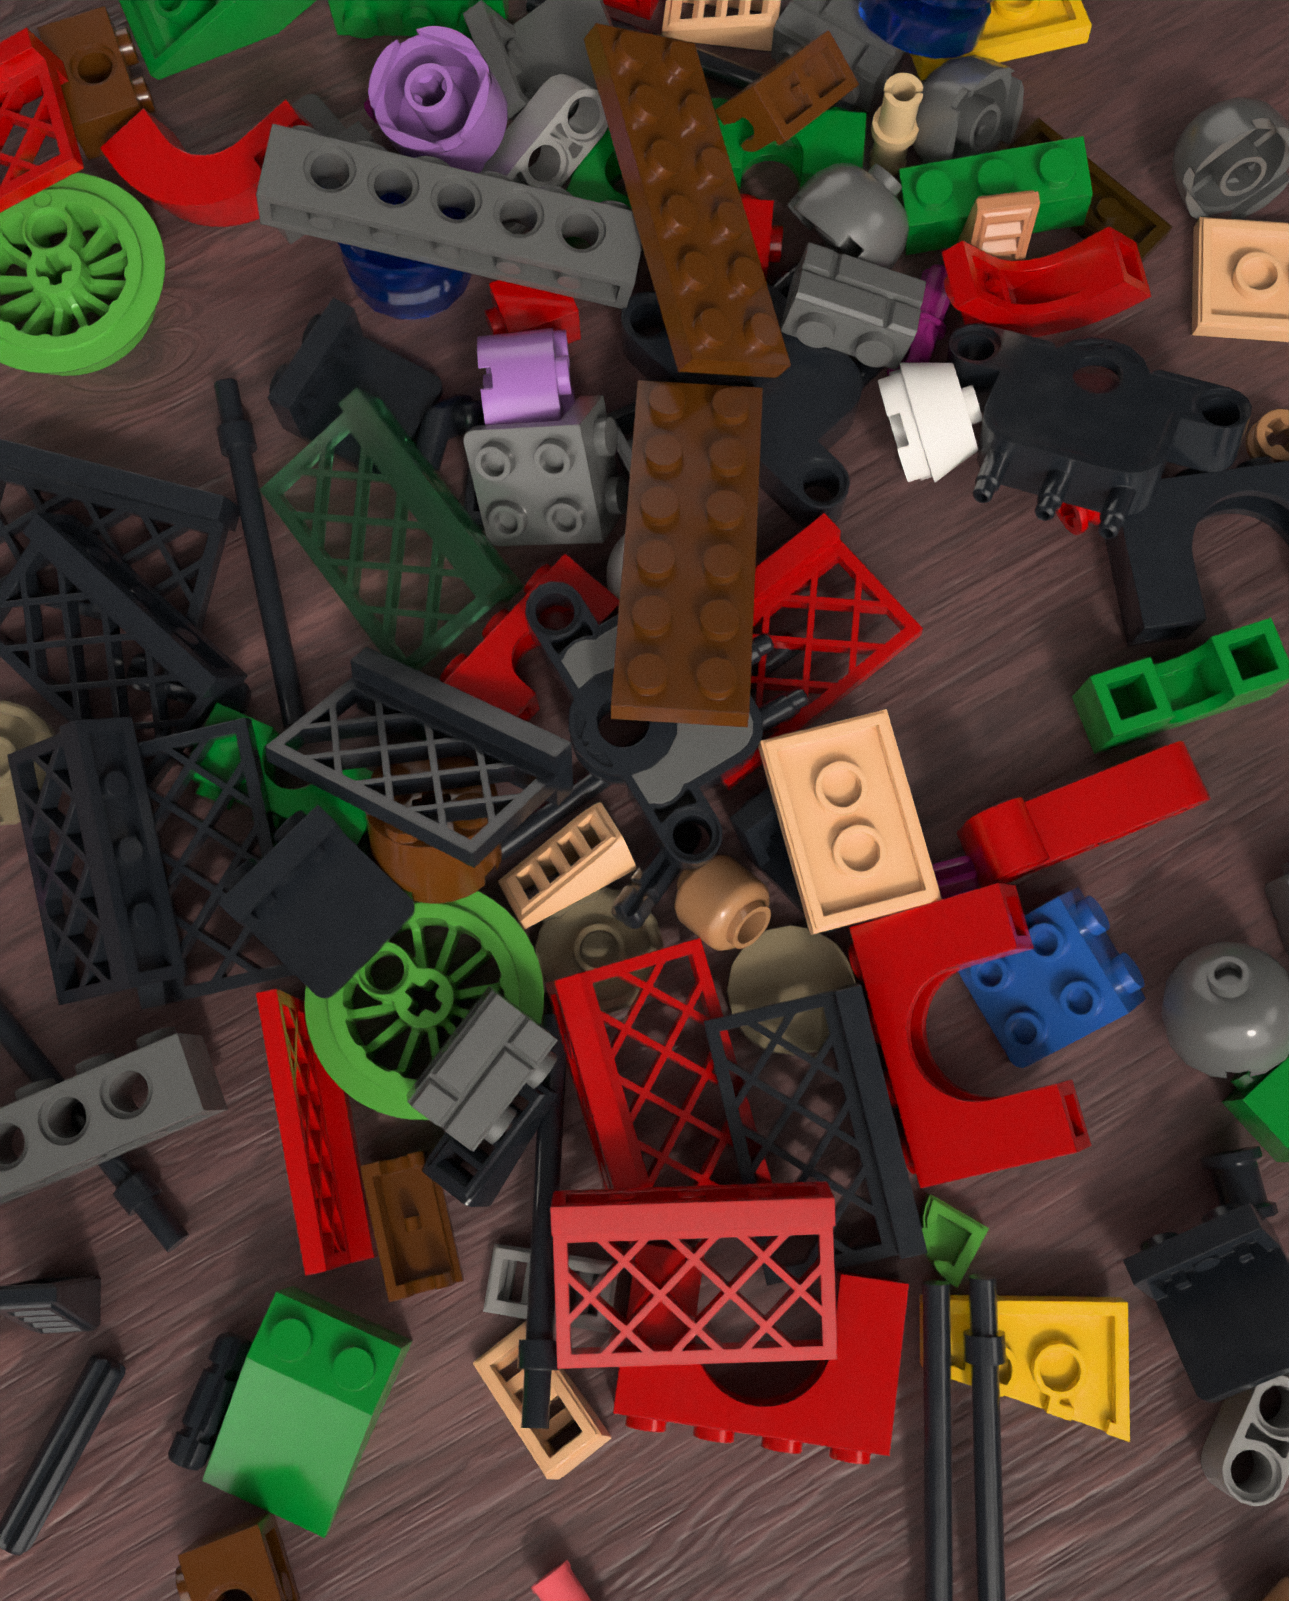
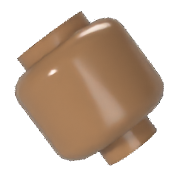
(723, 904)

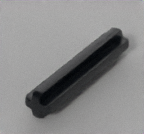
(59, 1453)

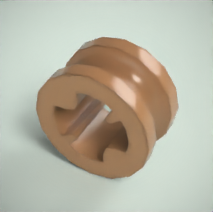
(1256, 443)

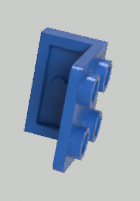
(1060, 987)

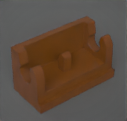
(791, 93)
(411, 1226)

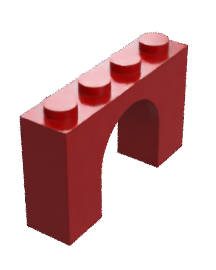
(946, 1127)
(838, 1406)

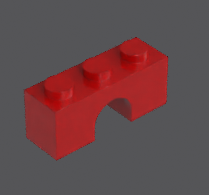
(493, 664)

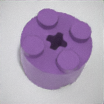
(439, 99)
(525, 376)

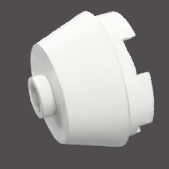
(930, 418)

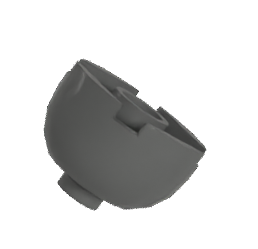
(967, 109)
(1232, 158)
(855, 212)
(1228, 1010)

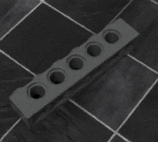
(421, 232)
(180, 1093)

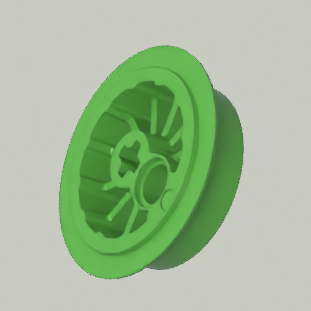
(73, 276)
(333, 1020)

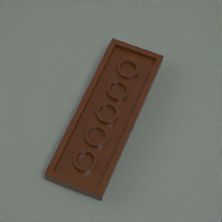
(686, 204)
(689, 556)

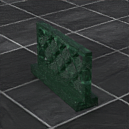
(417, 490)

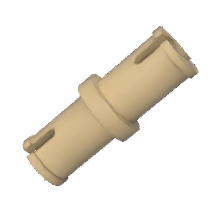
(895, 122)

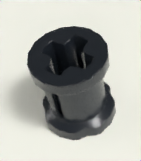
(1239, 1178)

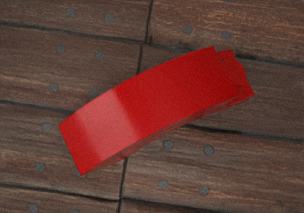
(193, 187)
(1050, 291)

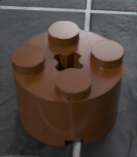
(418, 866)

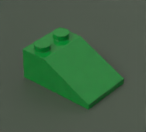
(190, 32)
(305, 1408)

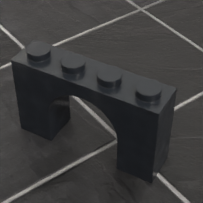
(1154, 547)

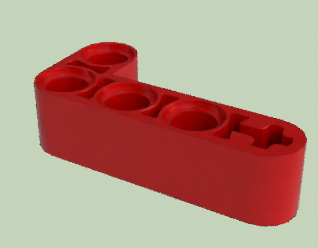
(1081, 816)

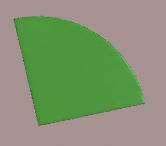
(949, 1238)

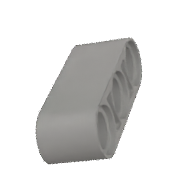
(546, 125)
(1242, 1428)

